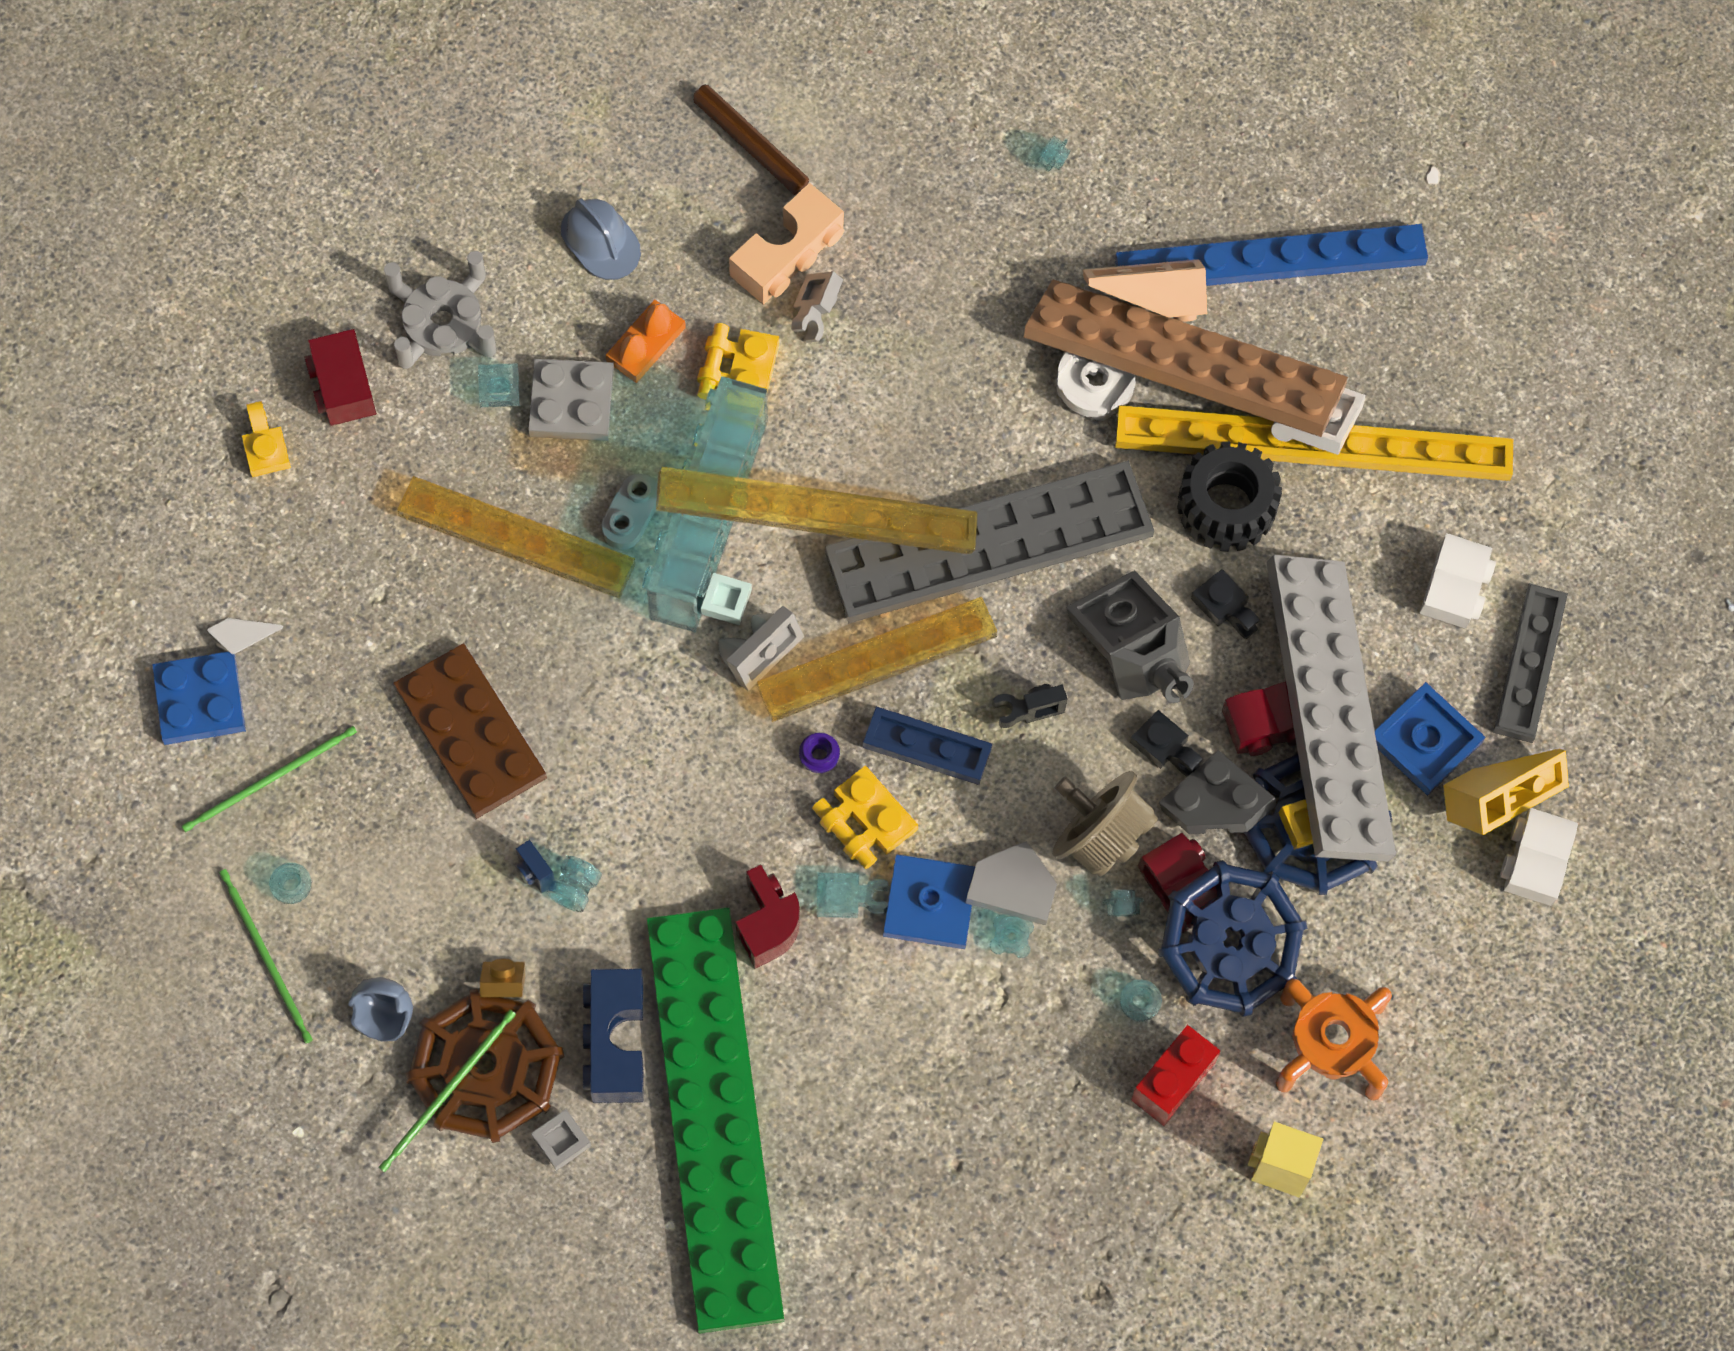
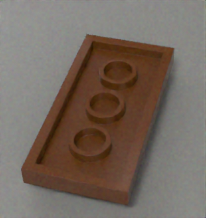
(470, 731)

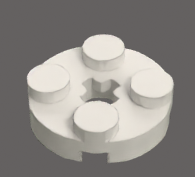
(1092, 400)

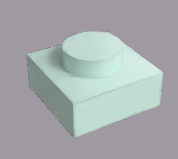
(726, 598)

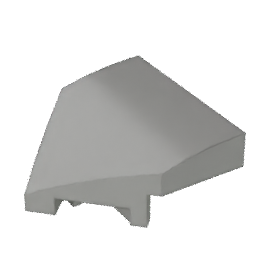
(1013, 884)

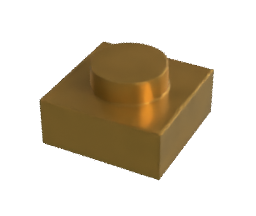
(502, 978)

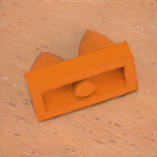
(645, 341)

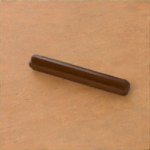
(750, 139)

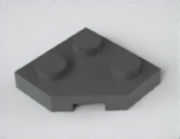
(1217, 798)

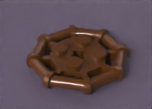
(495, 1086)

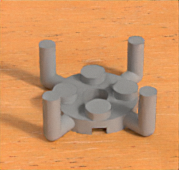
(438, 296)

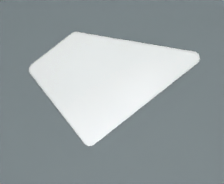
(240, 634)

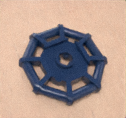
(1319, 882)
(1208, 933)

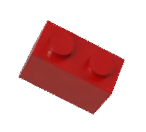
(1175, 1075)

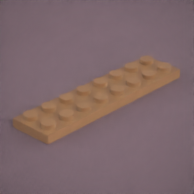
(1186, 357)

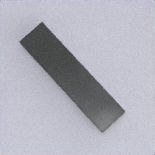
(1530, 663)

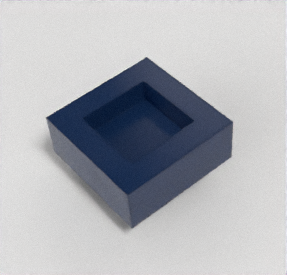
(533, 867)

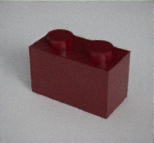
(341, 377)

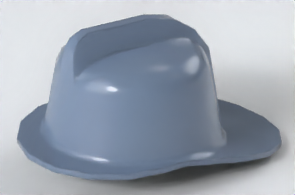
(601, 239)

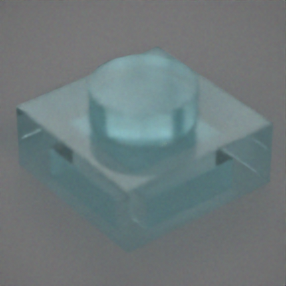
(498, 385)

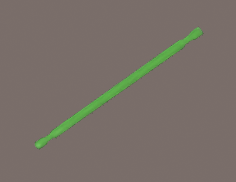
(269, 779)
(265, 956)
(447, 1091)

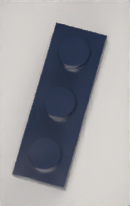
(927, 745)

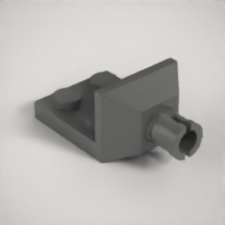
(1137, 637)

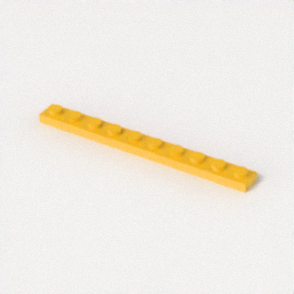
(1363, 449)

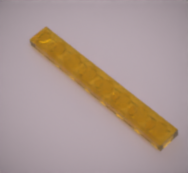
(816, 510)

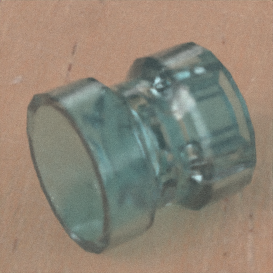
(574, 884)

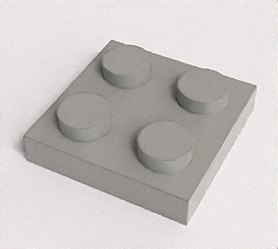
(571, 399)

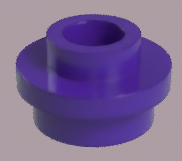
(819, 741)

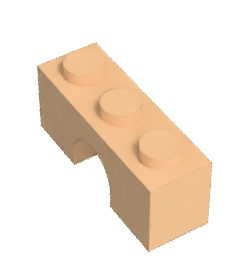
(767, 267)

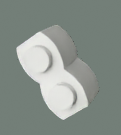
(1457, 580)
(1539, 856)

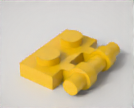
(751, 357)
(873, 809)

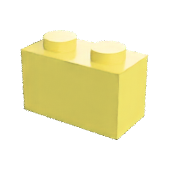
(1284, 1158)

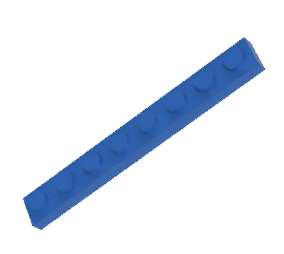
(1295, 254)

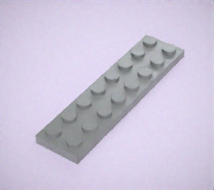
(1330, 709)

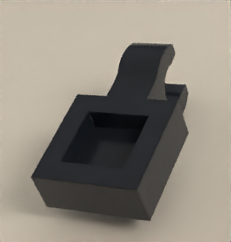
(1224, 600)
(1038, 704)
(1163, 742)

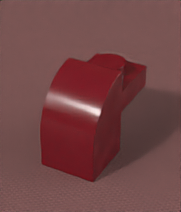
(773, 927)

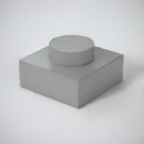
(561, 1139)

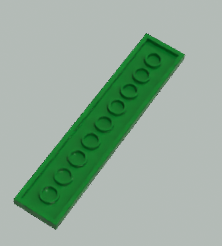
(715, 1121)

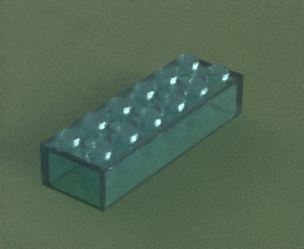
(695, 544)

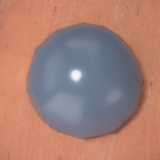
(381, 1009)

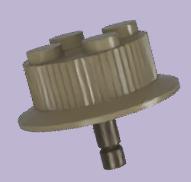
(1105, 824)

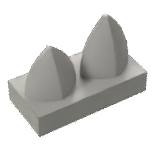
(771, 640)

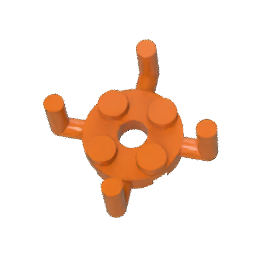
(1324, 1056)

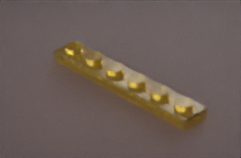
(516, 537)
(876, 659)

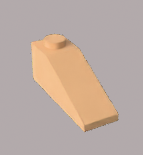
(1165, 288)

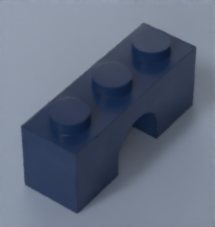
(613, 1072)

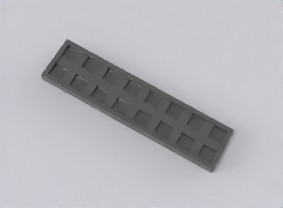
(1012, 538)

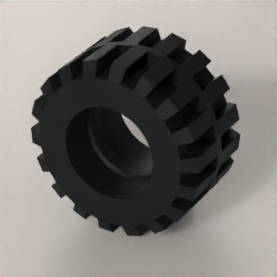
(1237, 468)

